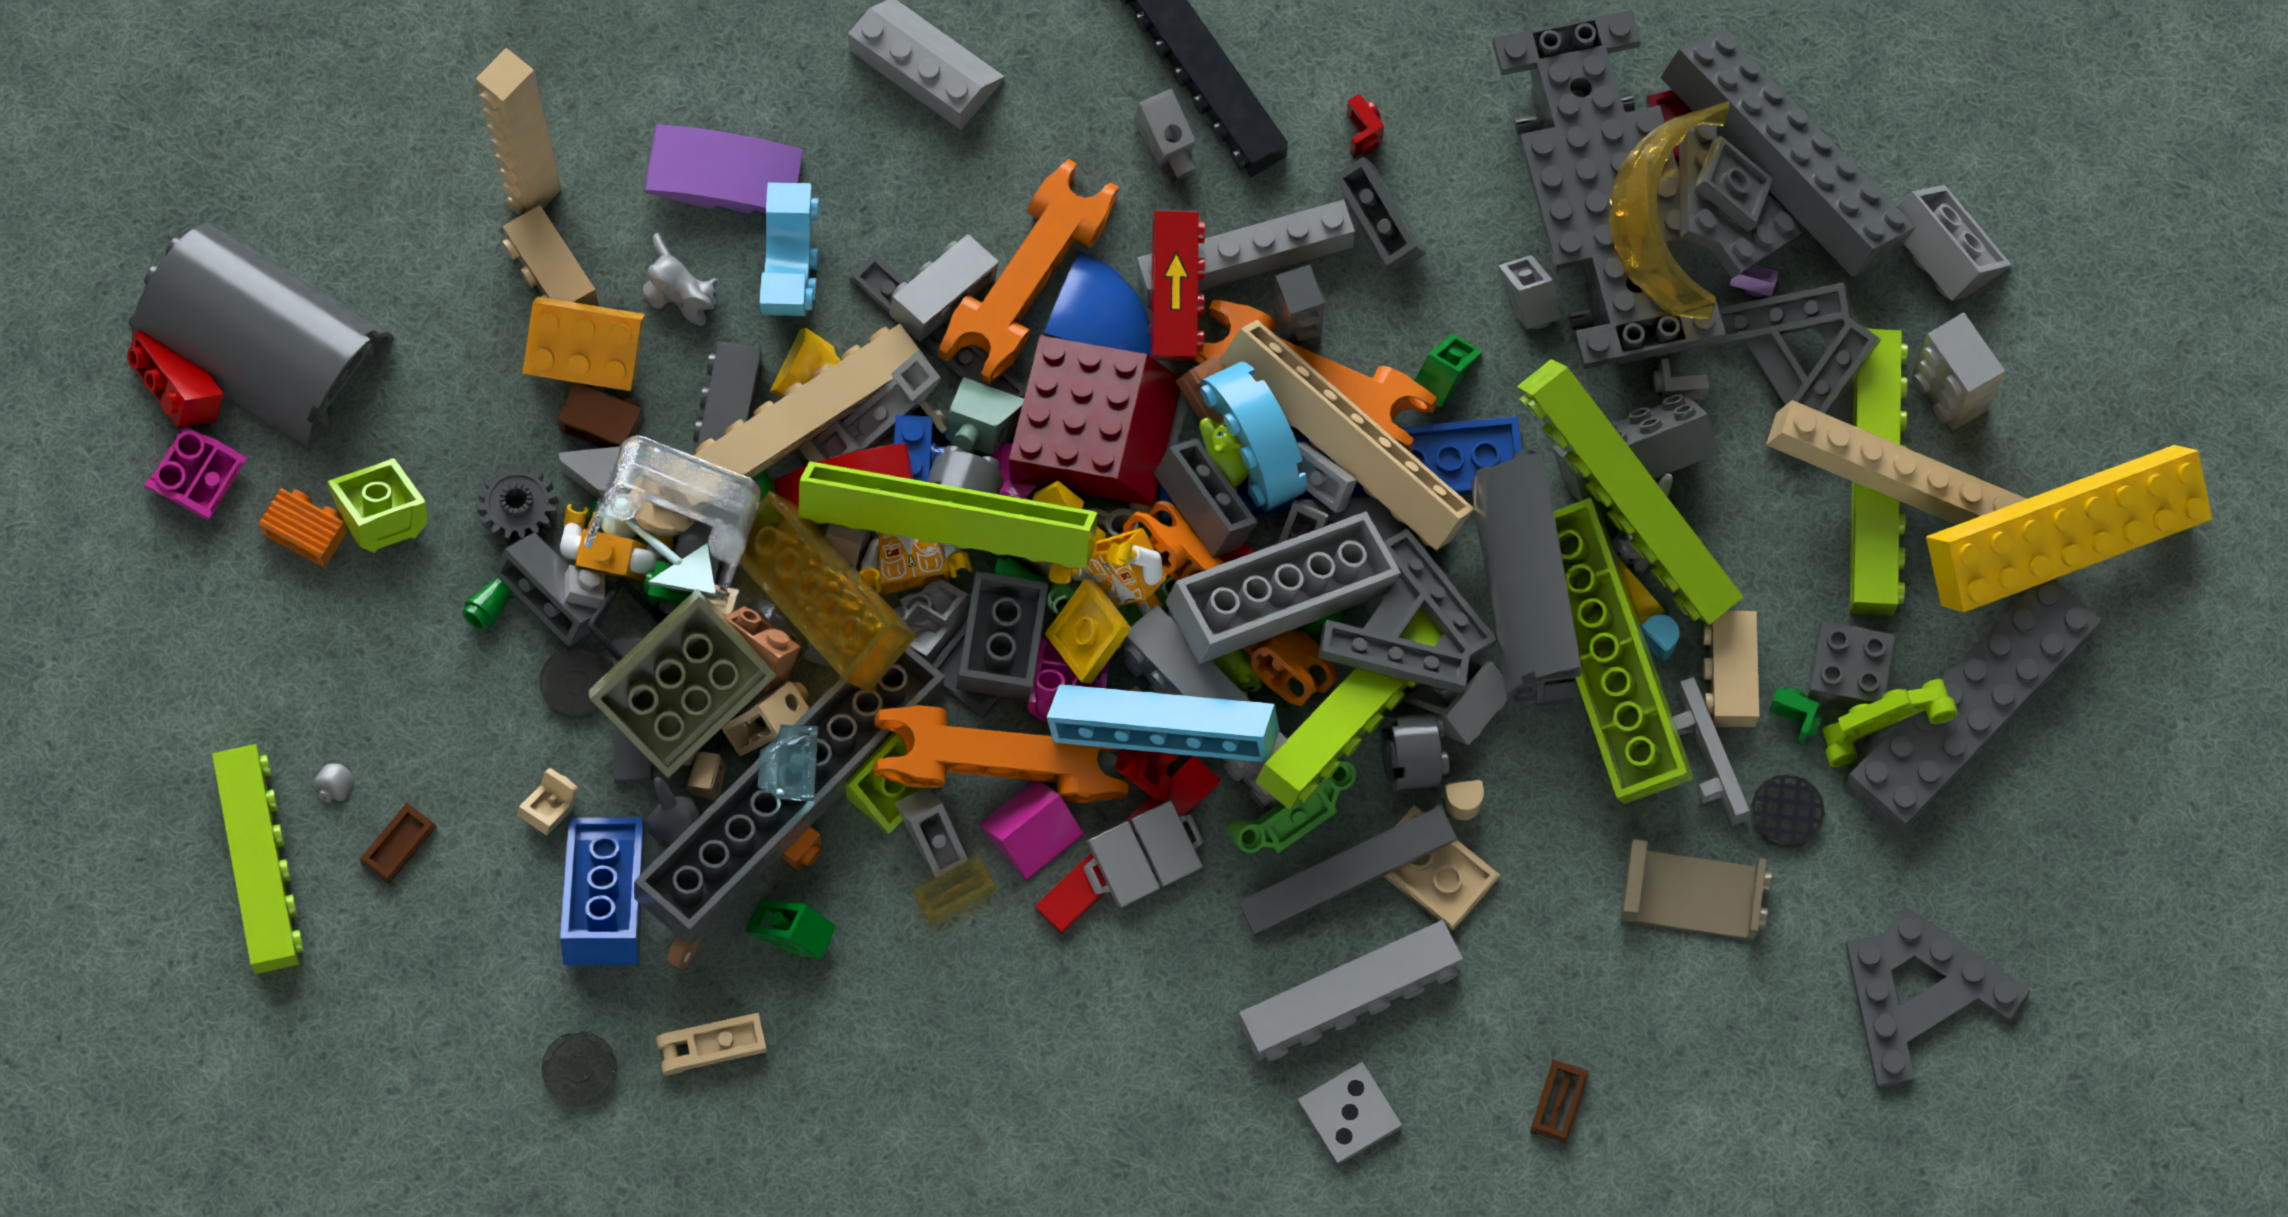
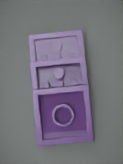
(717, 168)

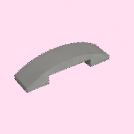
(877, 416)

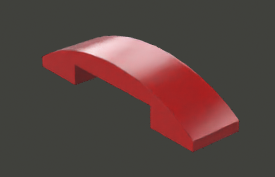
(886, 460)

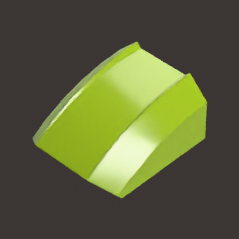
(379, 505)

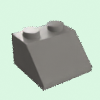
(1463, 713)

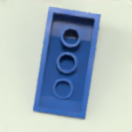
(598, 897)

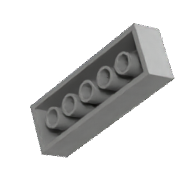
(1282, 587)
(1166, 661)

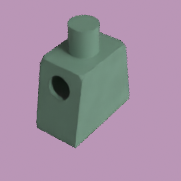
(982, 417)

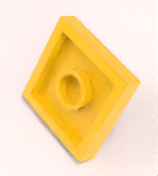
(1088, 631)

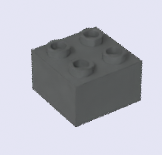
(1849, 666)

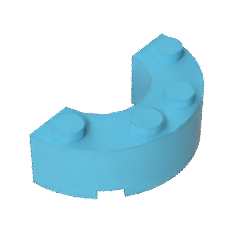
(789, 251)
(1263, 432)

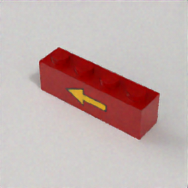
(1175, 285)

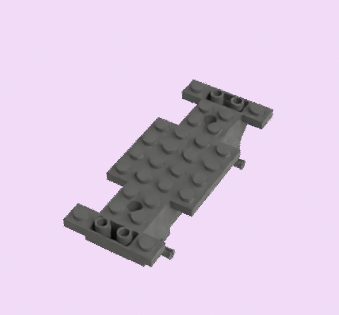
(1573, 174)

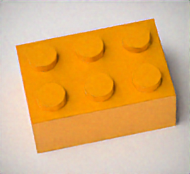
(583, 343)

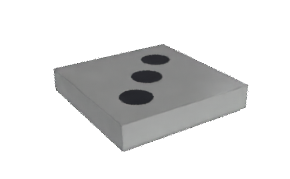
(1349, 1113)

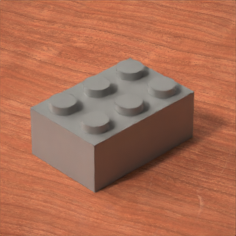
(1957, 372)

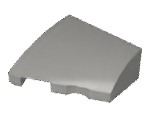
(934, 616)

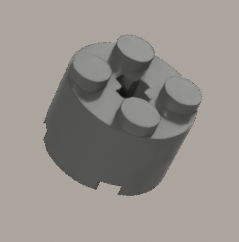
(966, 471)
(1414, 751)

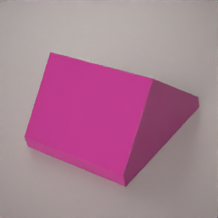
(1032, 828)

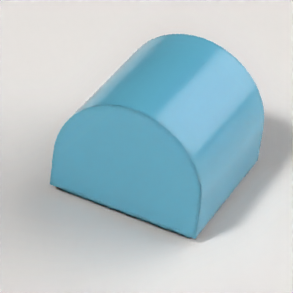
(1661, 635)

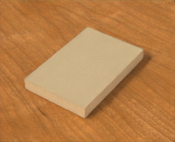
(1445, 881)

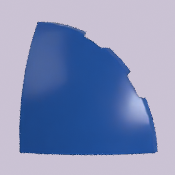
(1099, 309)

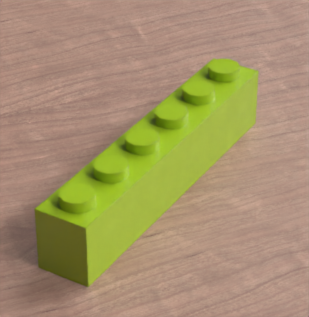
(256, 858)

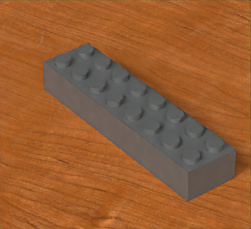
(1807, 168)
(1988, 691)

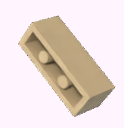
(547, 259)
(1732, 669)

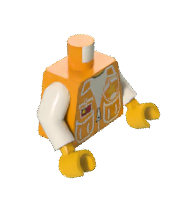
(609, 553)
(907, 563)
(1123, 568)

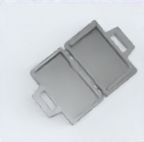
(1129, 860)

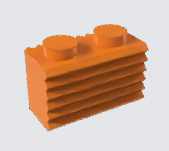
(303, 527)

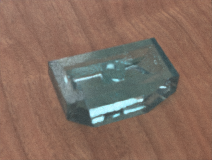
(789, 763)

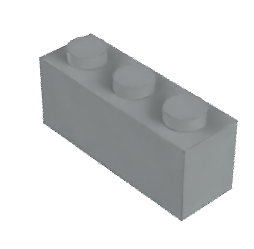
(941, 286)

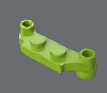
(1892, 708)

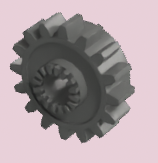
(517, 486)

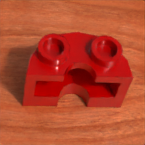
(1146, 770)

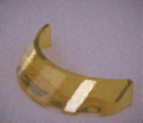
(1636, 224)

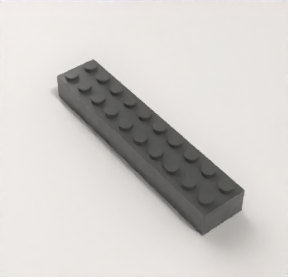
(753, 828)

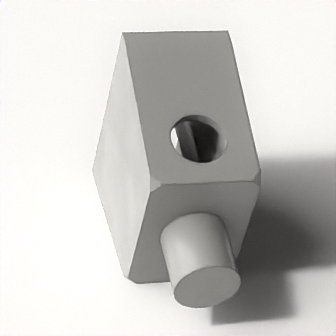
(1163, 119)

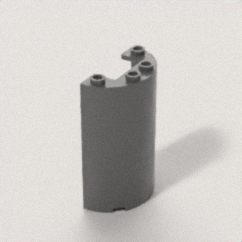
(256, 330)
(1527, 582)

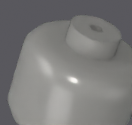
(333, 782)

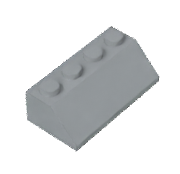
(923, 61)

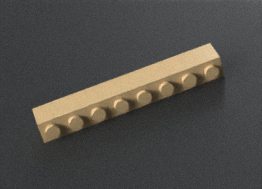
(518, 133)
(810, 407)
(1351, 438)
(1884, 465)

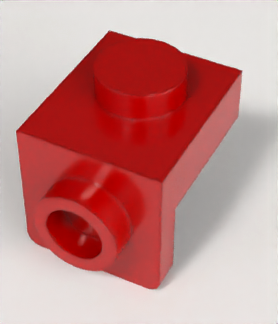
(1367, 121)

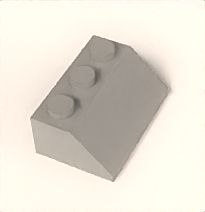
(1950, 243)

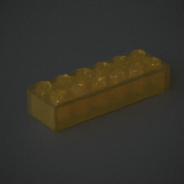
(823, 594)

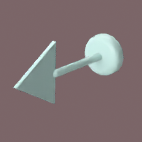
(686, 573)

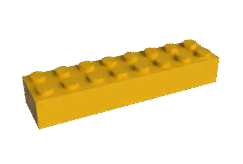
(2069, 528)

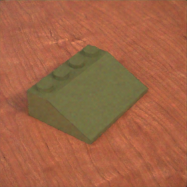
(681, 683)

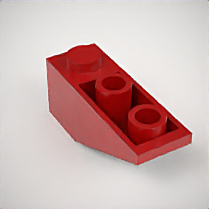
(177, 383)

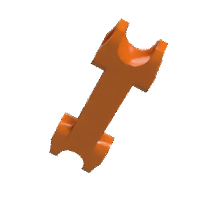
(996, 320)
(1377, 397)
(1272, 659)
(941, 748)

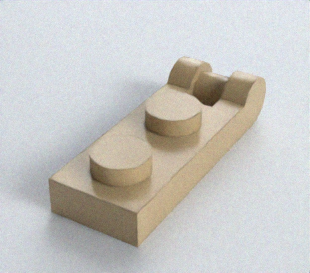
(712, 1043)

